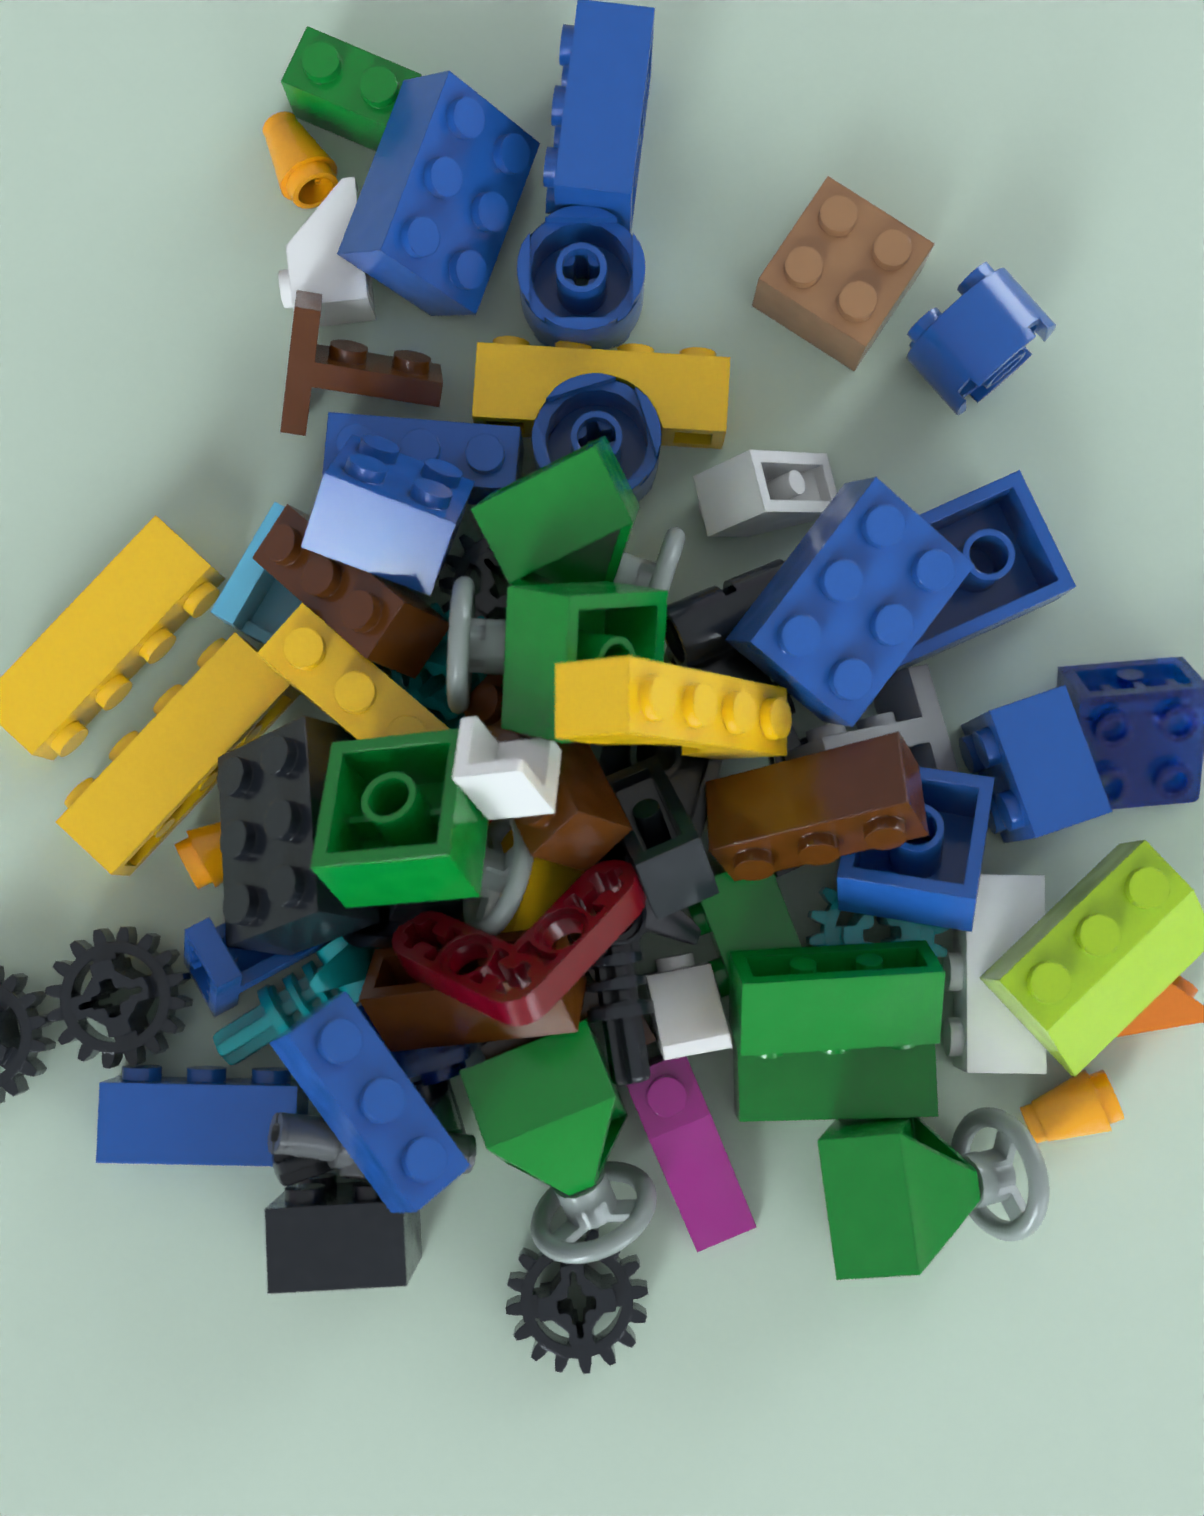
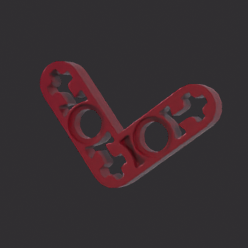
(596, 904)

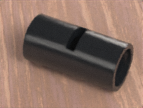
(705, 619)

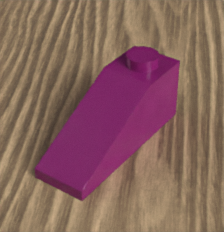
(691, 1153)

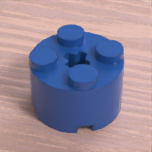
(576, 245)
(977, 337)
(595, 407)

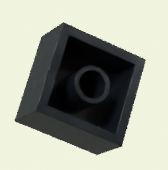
(338, 1238)

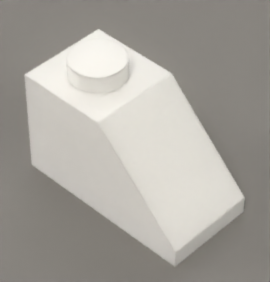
(318, 268)
(764, 492)
(686, 1007)

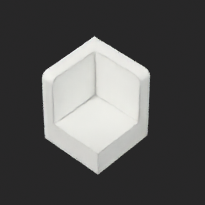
(506, 776)

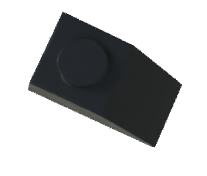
(663, 839)

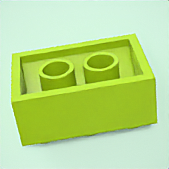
(1101, 954)

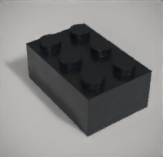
(268, 838)

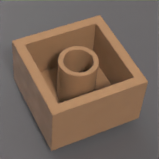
(841, 273)

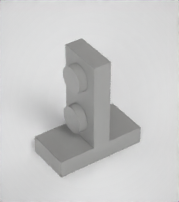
(902, 705)

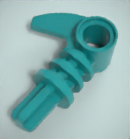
(341, 971)

